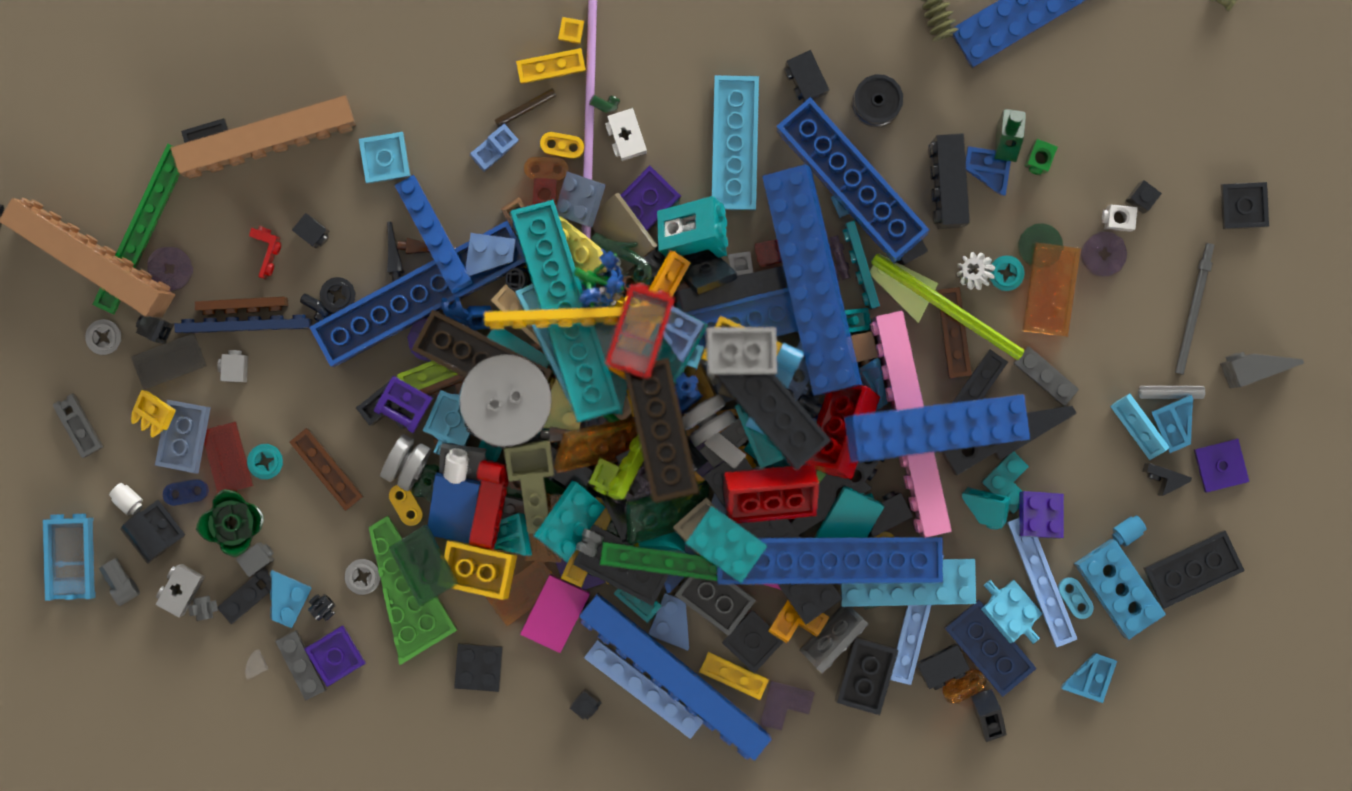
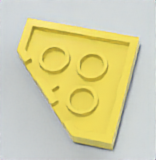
(583, 250)

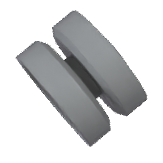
(707, 419)
(404, 461)

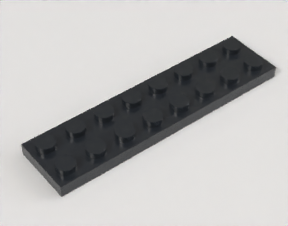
(806, 599)

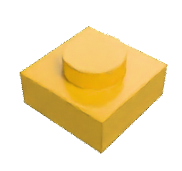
(571, 30)

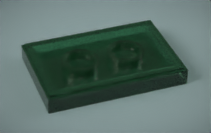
(423, 565)

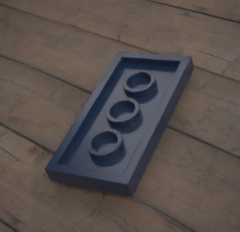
(989, 650)

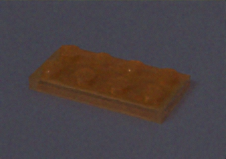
(1051, 289)
(589, 444)

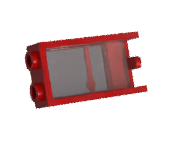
(639, 330)

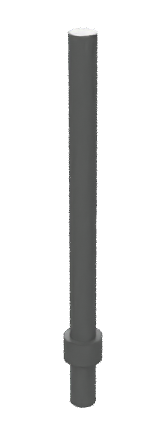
(1204, 267)

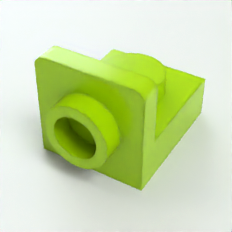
(603, 475)

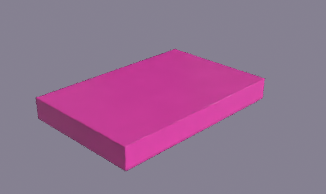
(554, 613)

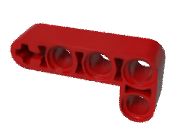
(489, 503)

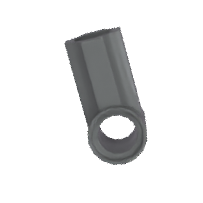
(122, 587)

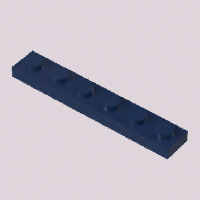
(233, 324)

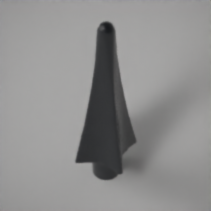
(394, 262)

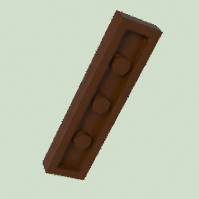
(251, 305)
(955, 338)
(326, 469)

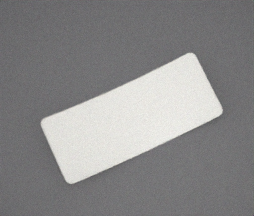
(725, 449)

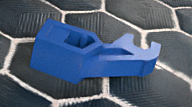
(466, 316)

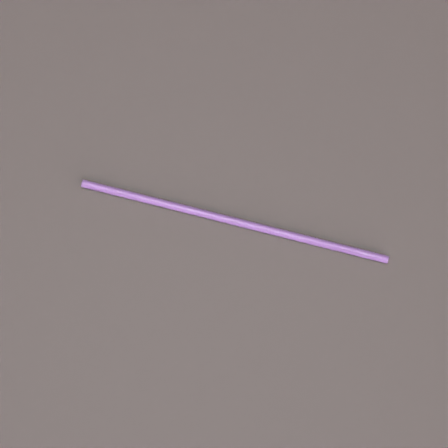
(590, 91)

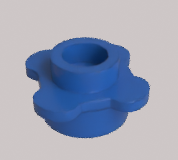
(691, 391)

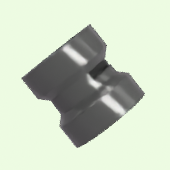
(589, 543)

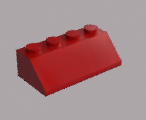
(835, 456)
(771, 494)

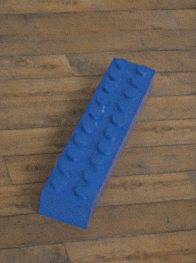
(812, 280)
(401, 305)
(675, 676)

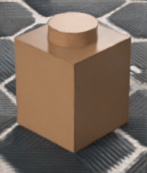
(864, 347)

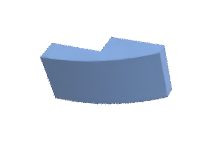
(494, 147)

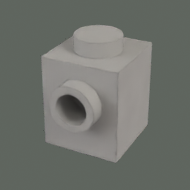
(233, 366)

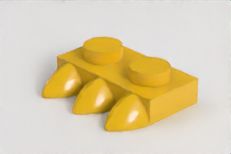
(152, 413)

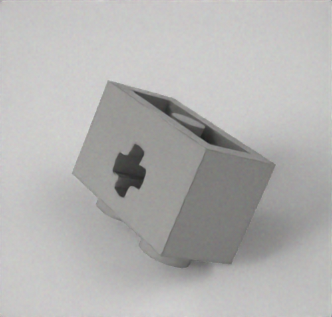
(190, 583)

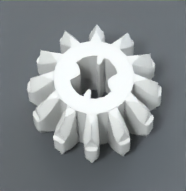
(983, 266)

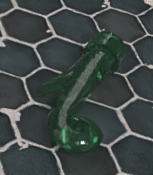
(623, 252)

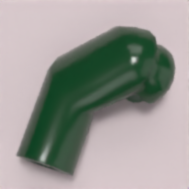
(603, 105)

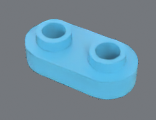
(1075, 597)

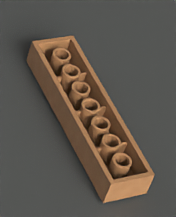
(263, 136)
(87, 257)

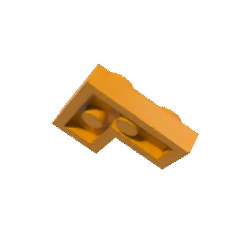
(788, 621)

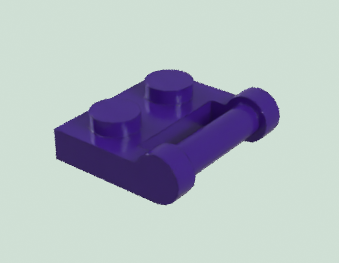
(406, 397)

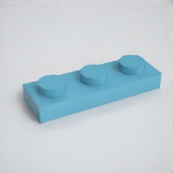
(1139, 426)

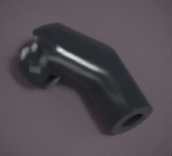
(316, 305)

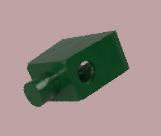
(1010, 127)

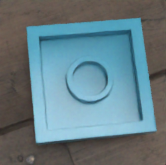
(384, 157)

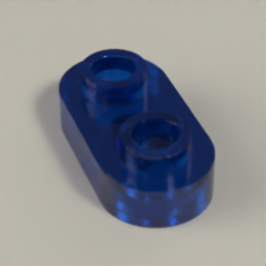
(186, 492)

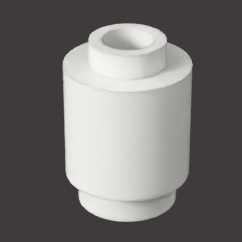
(456, 465)
(126, 499)

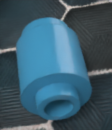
(1129, 530)

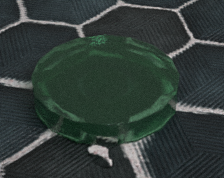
(1040, 234)

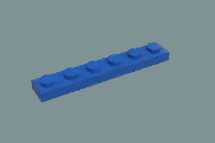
(433, 234)

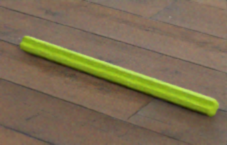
(947, 306)

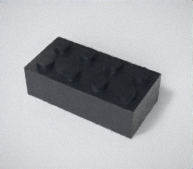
(949, 181)

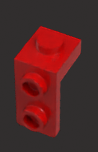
(264, 234)

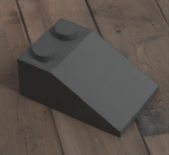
(1249, 368)

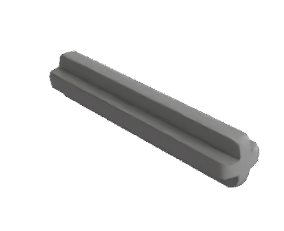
(1171, 392)

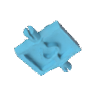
(447, 421)
(1011, 611)

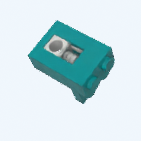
(693, 228)

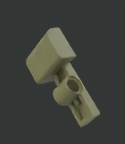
(530, 464)

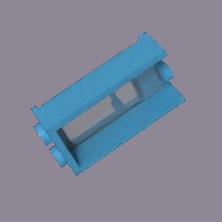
(68, 557)

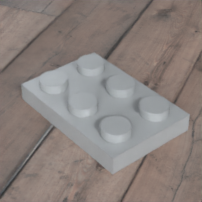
(741, 351)

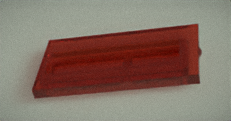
(227, 458)

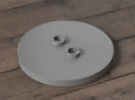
(505, 400)

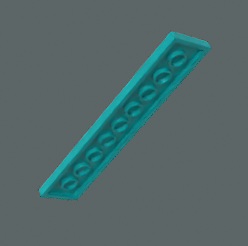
(556, 287)

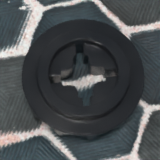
(335, 284)

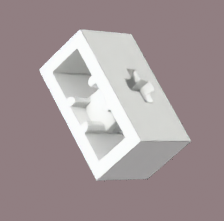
(626, 121)

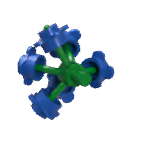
(611, 280)

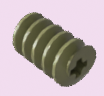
(939, 19)

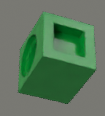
(1044, 148)

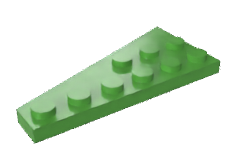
(412, 625)

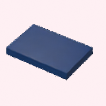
(453, 508)

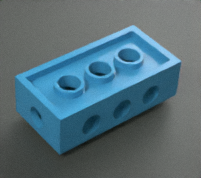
(1134, 590)

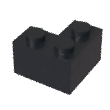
(367, 408)

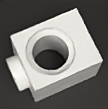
(1129, 218)

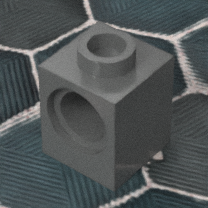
(255, 558)

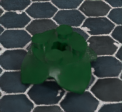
(214, 523)

